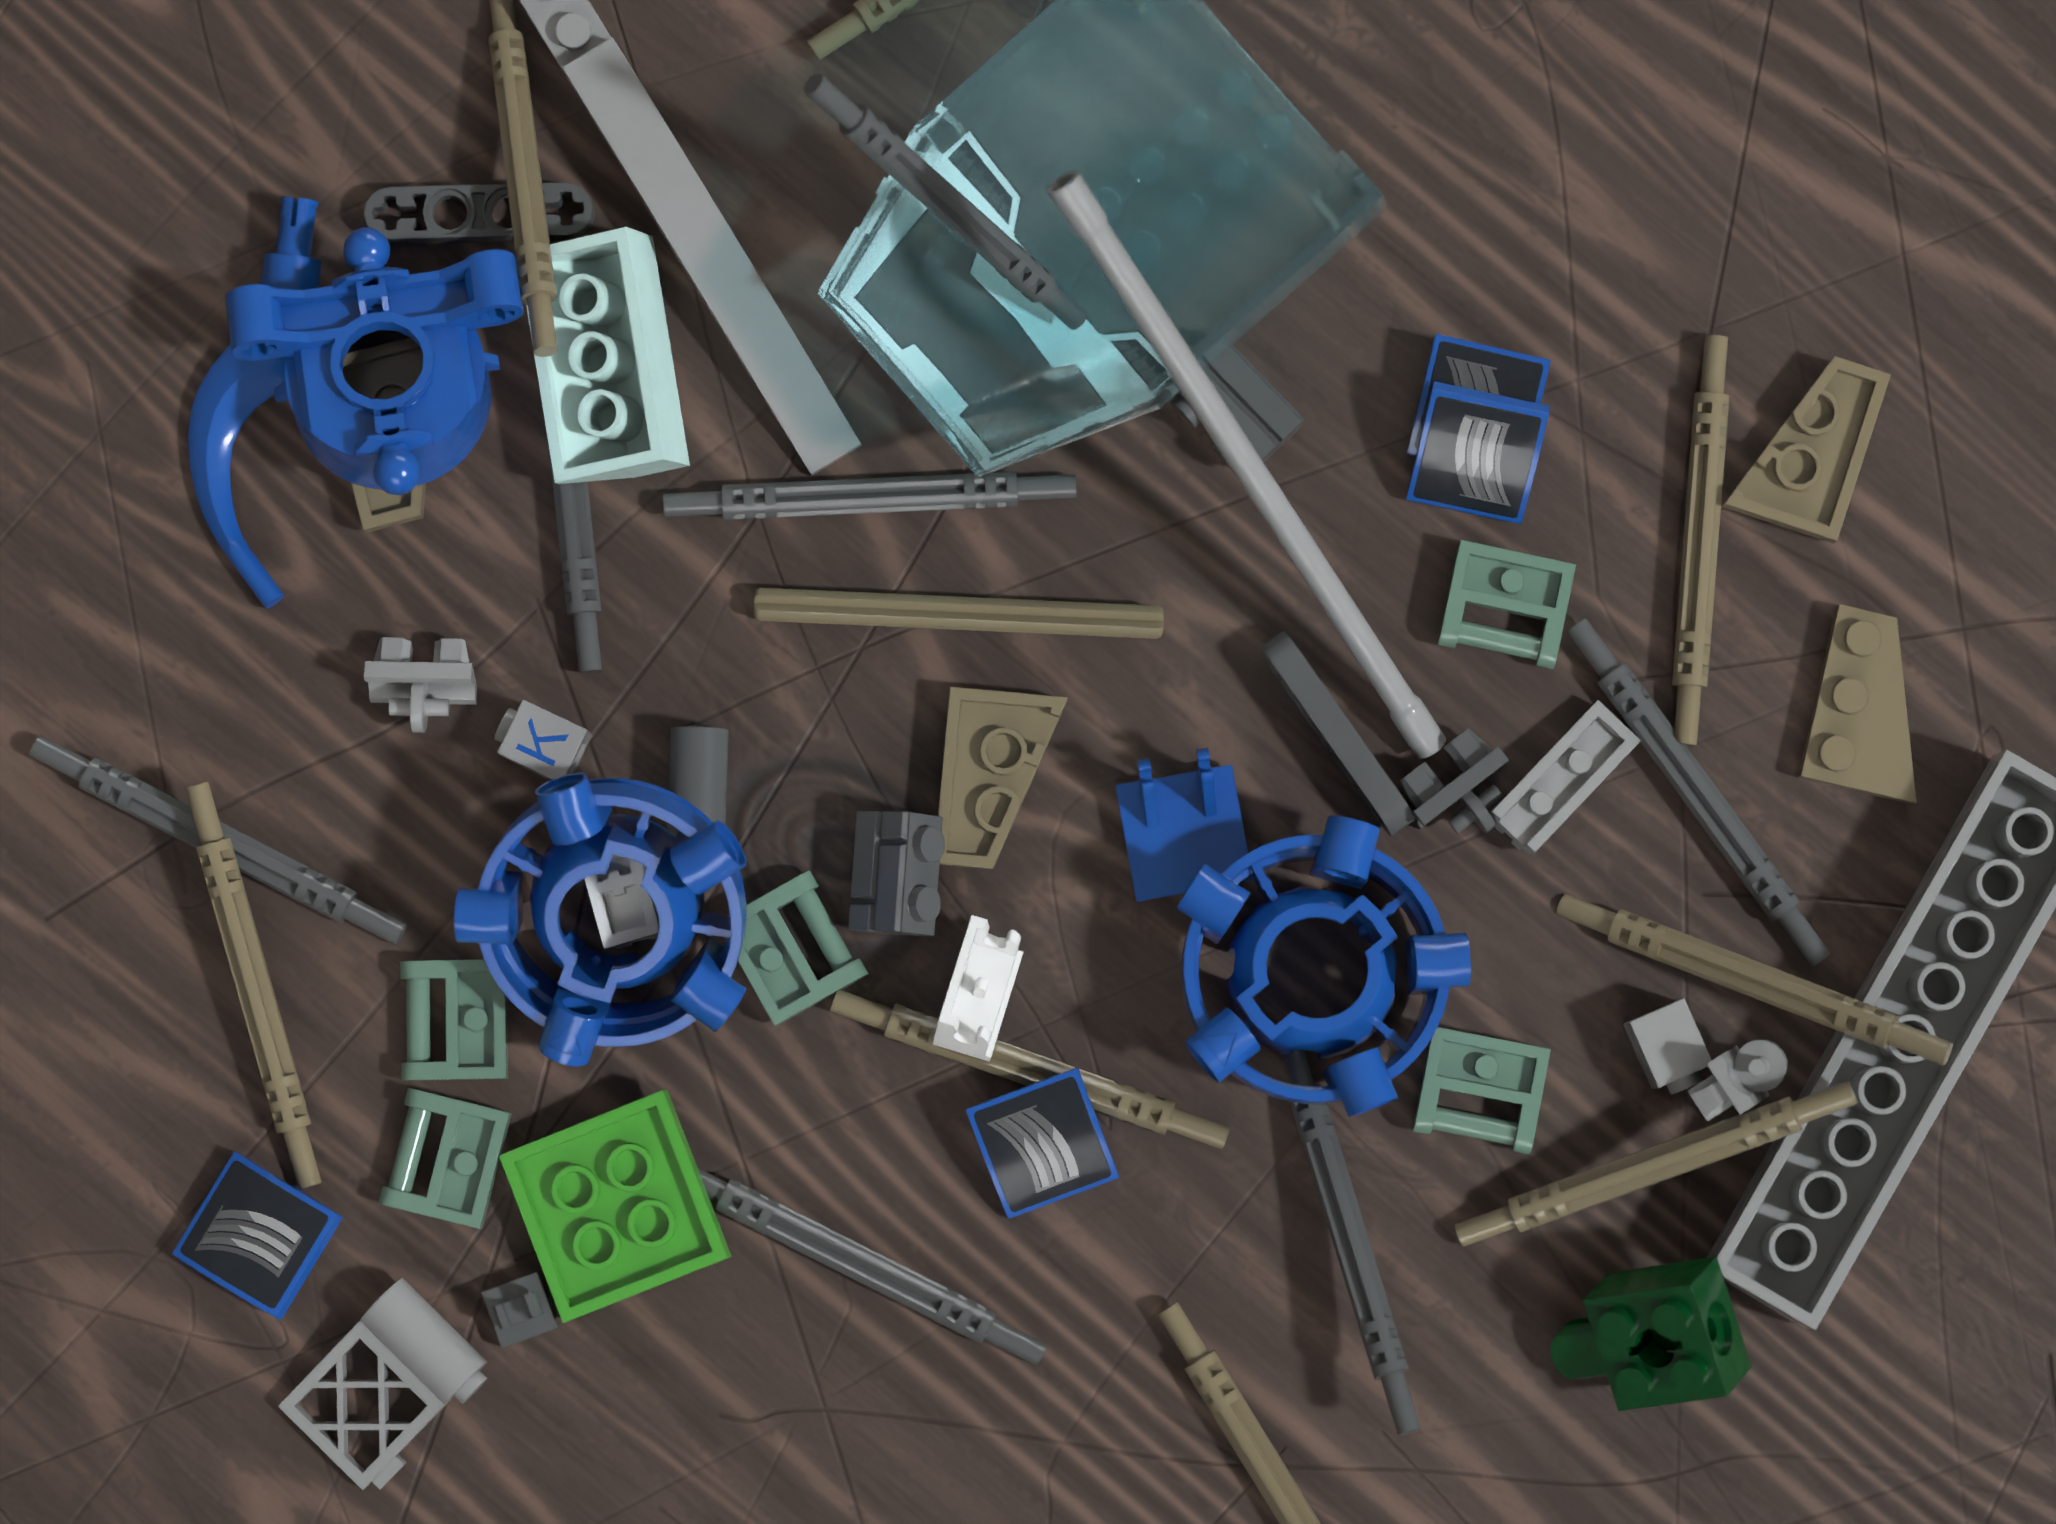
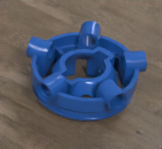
(1347, 857)
(678, 872)

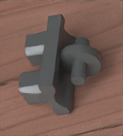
(1475, 764)

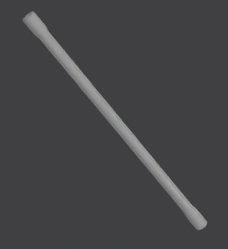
(1091, 225)

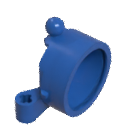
(400, 438)

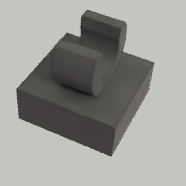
(520, 1309)

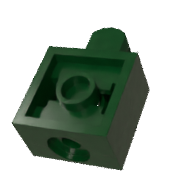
(1645, 1316)

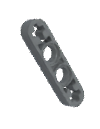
(479, 220)
(1336, 733)

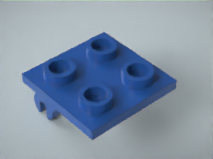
(1179, 826)

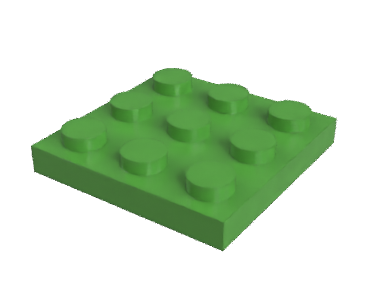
(615, 1206)

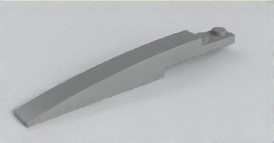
(694, 229)

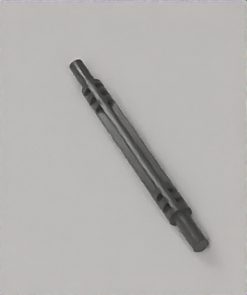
(944, 201)
(869, 495)
(579, 585)
(1699, 793)
(252, 856)
(1352, 1247)
(868, 1267)

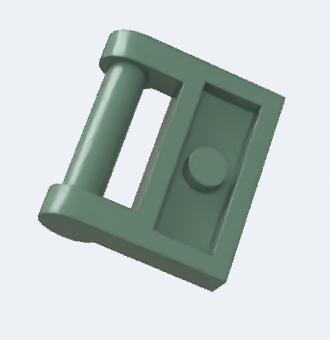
(1513, 585)
(775, 960)
(473, 1022)
(1487, 1070)
(463, 1164)

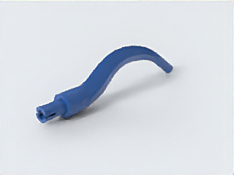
(236, 389)

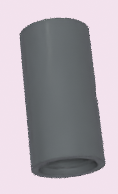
(699, 769)

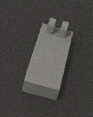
(1563, 778)

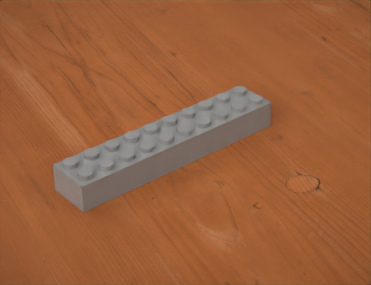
(1941, 975)

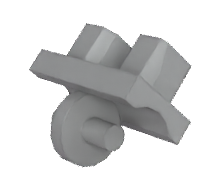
(420, 687)
(1740, 1078)

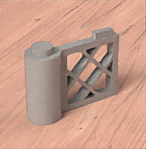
(419, 1350)

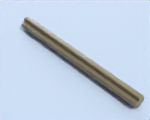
(958, 613)

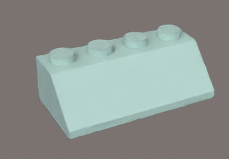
(613, 379)

